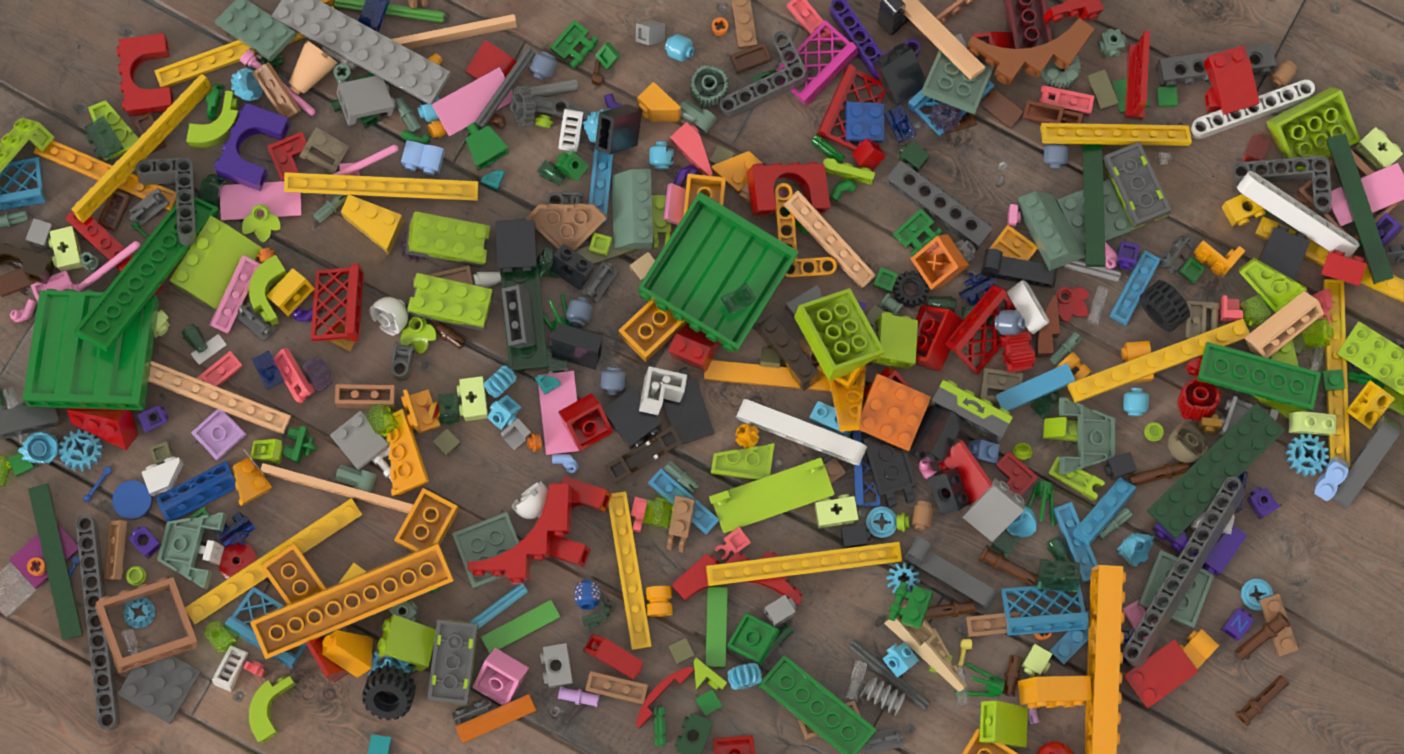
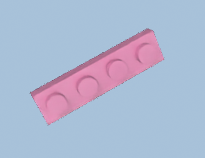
(234, 295)

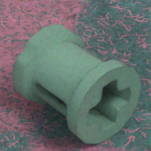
(345, 70)
(891, 304)

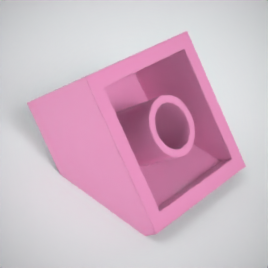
(500, 677)

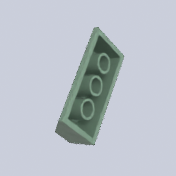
(632, 209)
(1049, 229)

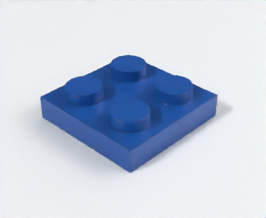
(864, 121)

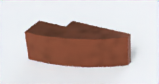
(1046, 113)
(1045, 336)

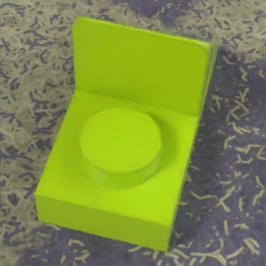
(1060, 429)
(267, 451)
(703, 672)

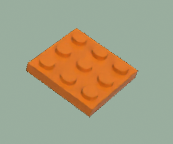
(893, 412)

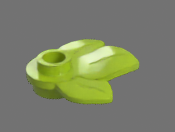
(260, 225)
(420, 336)

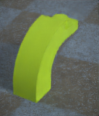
(218, 131)
(262, 280)
(260, 707)

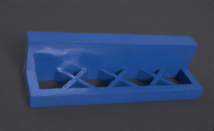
(859, 480)
(197, 494)

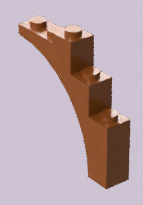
(1035, 59)

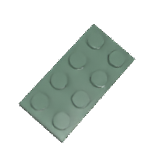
(255, 28)

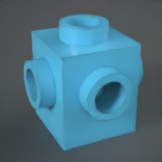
(503, 412)
(900, 658)

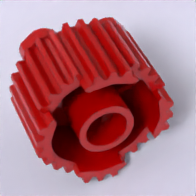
(1018, 352)
(1198, 400)

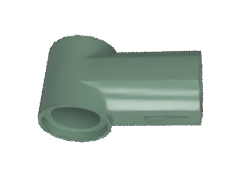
(699, 118)
(359, 480)

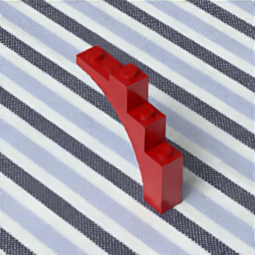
(1083, 9)
(537, 544)
(696, 579)

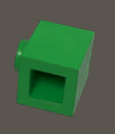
(571, 165)

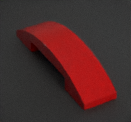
(680, 676)

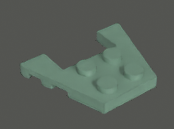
(1094, 436)
(182, 544)

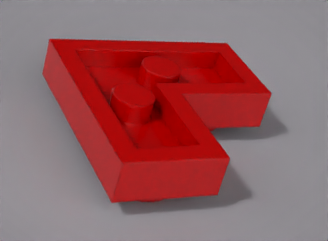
(284, 151)
(1019, 475)

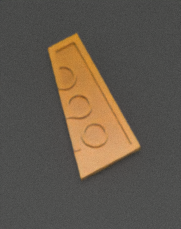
(848, 402)
(406, 462)

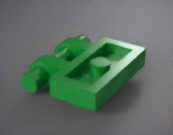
(569, 41)
(914, 228)
(916, 607)

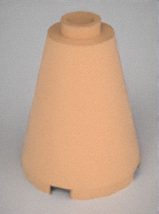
(310, 68)

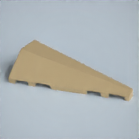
(929, 647)

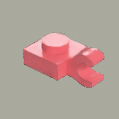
(1325, 300)
(638, 512)

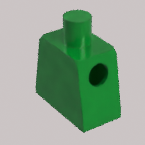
(485, 145)

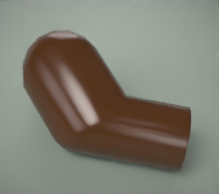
(497, 119)

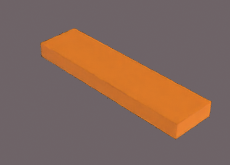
(495, 718)

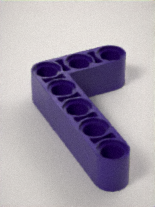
(858, 29)

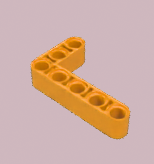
(790, 240)

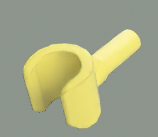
(965, 644)

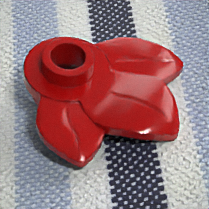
(1074, 304)

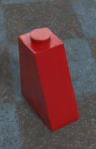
(613, 656)

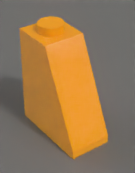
(349, 651)

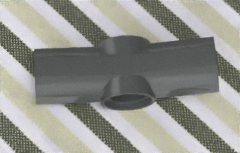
(548, 106)

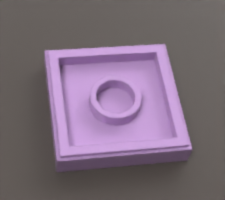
(218, 434)

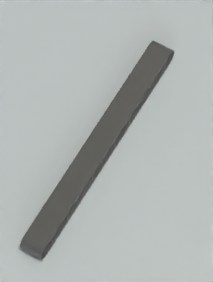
(1184, 580)
(94, 633)

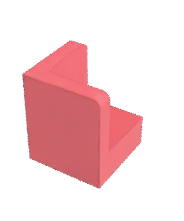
(1230, 310)

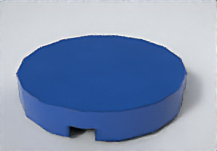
(132, 500)

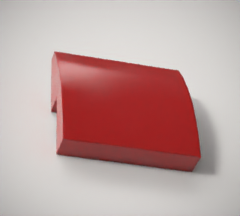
(488, 59)

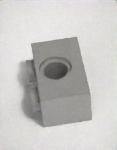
(780, 611)
(564, 675)

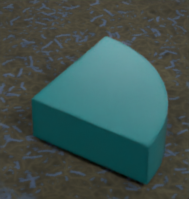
(493, 179)
(547, 383)

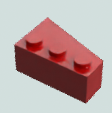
(108, 424)

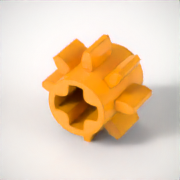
(747, 435)

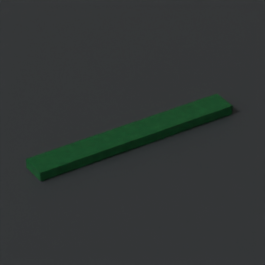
(1093, 205)
(1359, 208)
(55, 562)

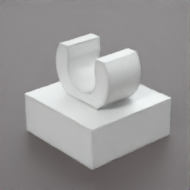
(212, 552)

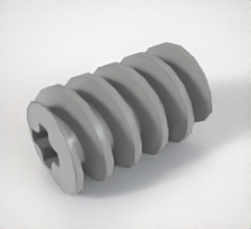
(883, 695)

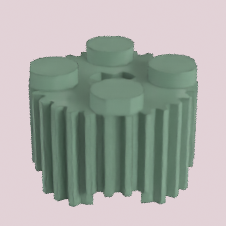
(1059, 79)
(708, 96)

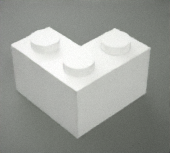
(661, 385)

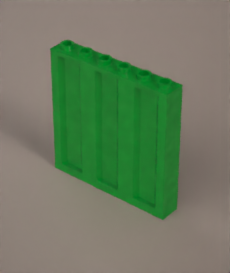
(710, 257)
(76, 374)

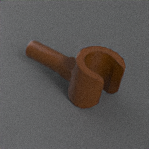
(596, 77)

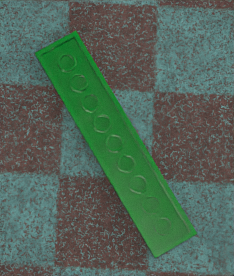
(139, 280)

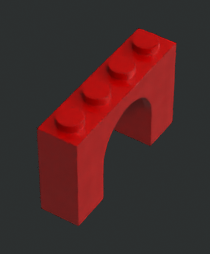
(132, 53)
(809, 176)
(586, 496)

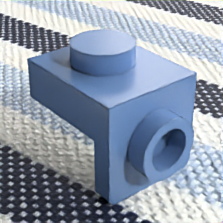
(984, 451)

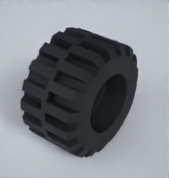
(1164, 305)
(390, 680)

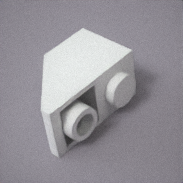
(162, 477)

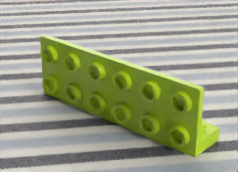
(23, 130)
(1375, 356)
(772, 495)

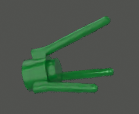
(558, 319)
(1043, 492)
(993, 685)

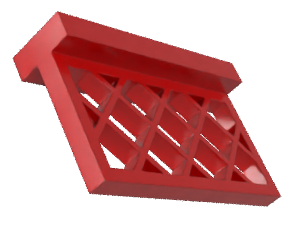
(1137, 78)
(839, 99)
(353, 299)
(977, 320)

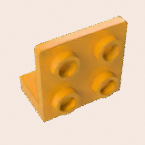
(1218, 264)
(419, 417)

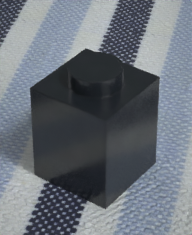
(1120, 466)
(855, 536)

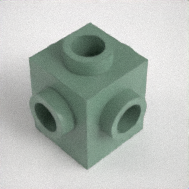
(1110, 48)
(410, 607)

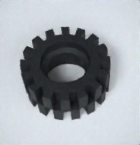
(903, 297)

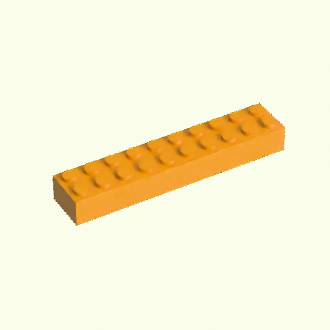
(351, 600)
(1104, 659)

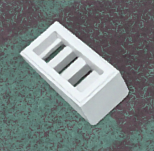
(576, 139)
(217, 681)

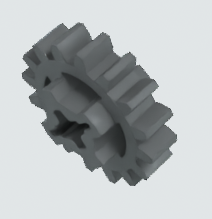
(523, 106)

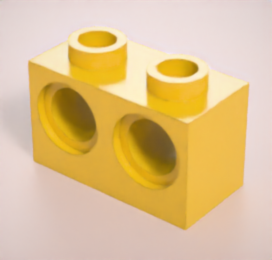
(1370, 404)

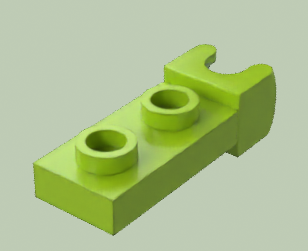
(1078, 480)

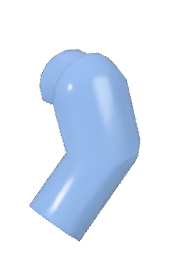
(567, 461)

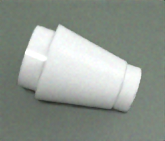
(486, 279)

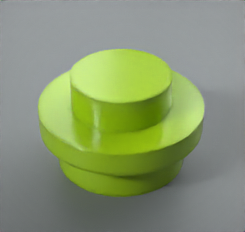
(543, 121)
(1154, 431)
(1022, 451)
(903, 521)
(136, 575)

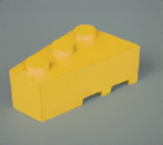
(374, 221)

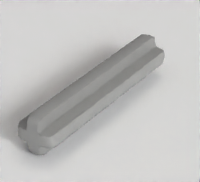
(555, 88)
(1103, 272)

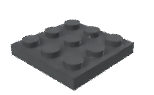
(160, 686)

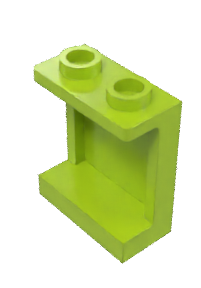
(898, 340)
(407, 641)
(1003, 724)

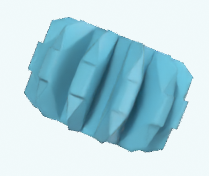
(500, 381)
(898, 573)
(744, 676)

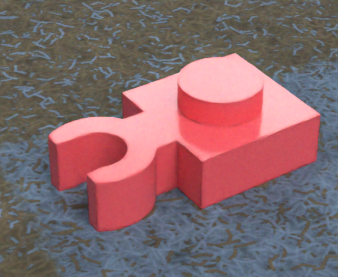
(734, 541)
(255, 668)

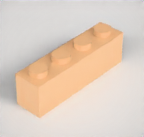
(1284, 325)

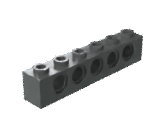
(1168, 77)
(941, 215)

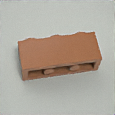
(365, 396)

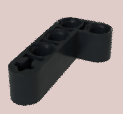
(892, 16)
(1016, 270)

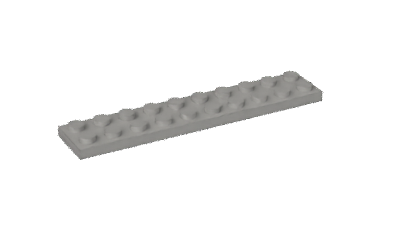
(364, 47)

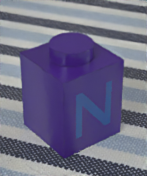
(1237, 624)

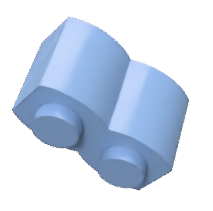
(422, 157)
(1328, 482)

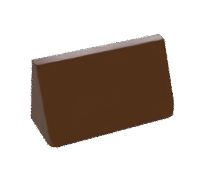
(1002, 108)

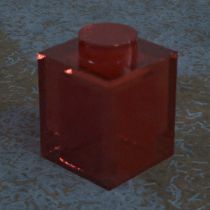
(1256, 148)

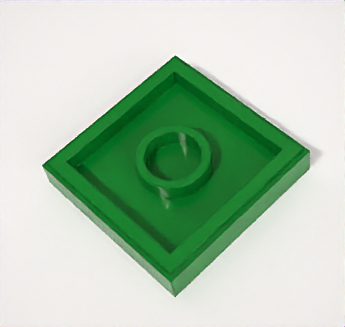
(753, 638)

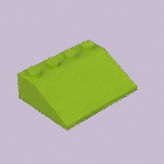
(1306, 126)
(212, 261)
(838, 333)

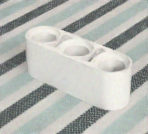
(1028, 306)

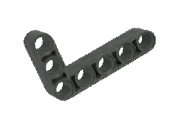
(769, 82)
(179, 172)
(1292, 174)
(1385, 433)
(949, 574)

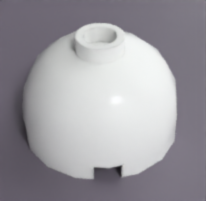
(391, 314)
(532, 501)

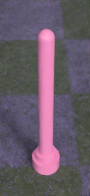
(249, 59)
(367, 161)
(105, 268)

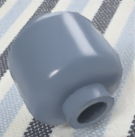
(543, 65)
(1056, 155)
(579, 312)
(1009, 322)
(613, 380)

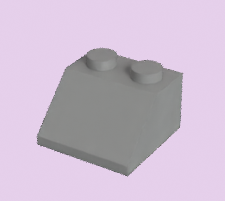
(359, 440)

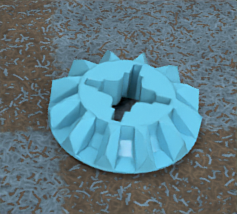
(875, 515)
(1248, 588)
(141, 621)

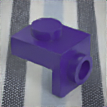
(1127, 255)

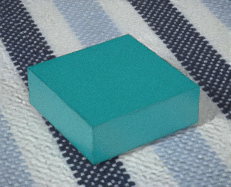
(379, 744)

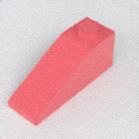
(690, 145)

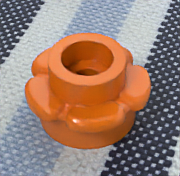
(265, 254)
(534, 442)

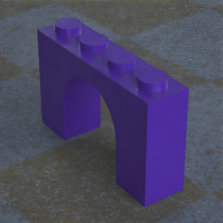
(250, 122)
(1220, 554)

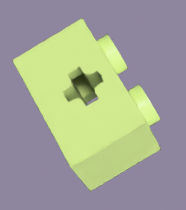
(1369, 149)
(65, 238)
(478, 408)
(1312, 423)
(828, 519)

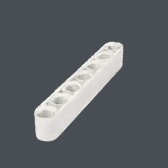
(1262, 109)
(1296, 214)
(801, 432)

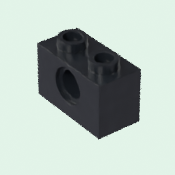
(571, 266)
(948, 491)

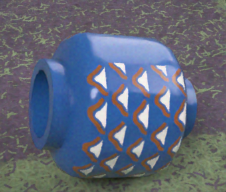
(587, 594)

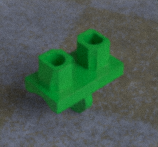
(300, 435)

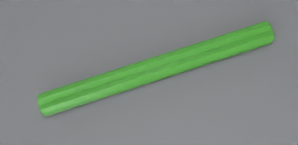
(396, 10)

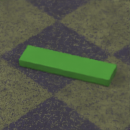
(521, 626)
(716, 627)

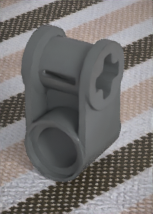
(565, 197)
(402, 357)

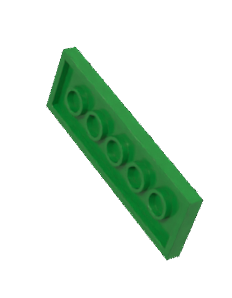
(1259, 376)
(817, 707)

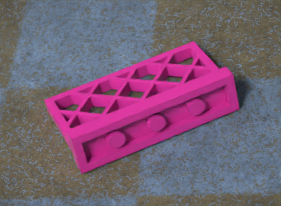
(829, 70)

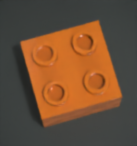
(939, 261)

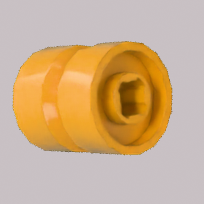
(1074, 362)
(659, 601)

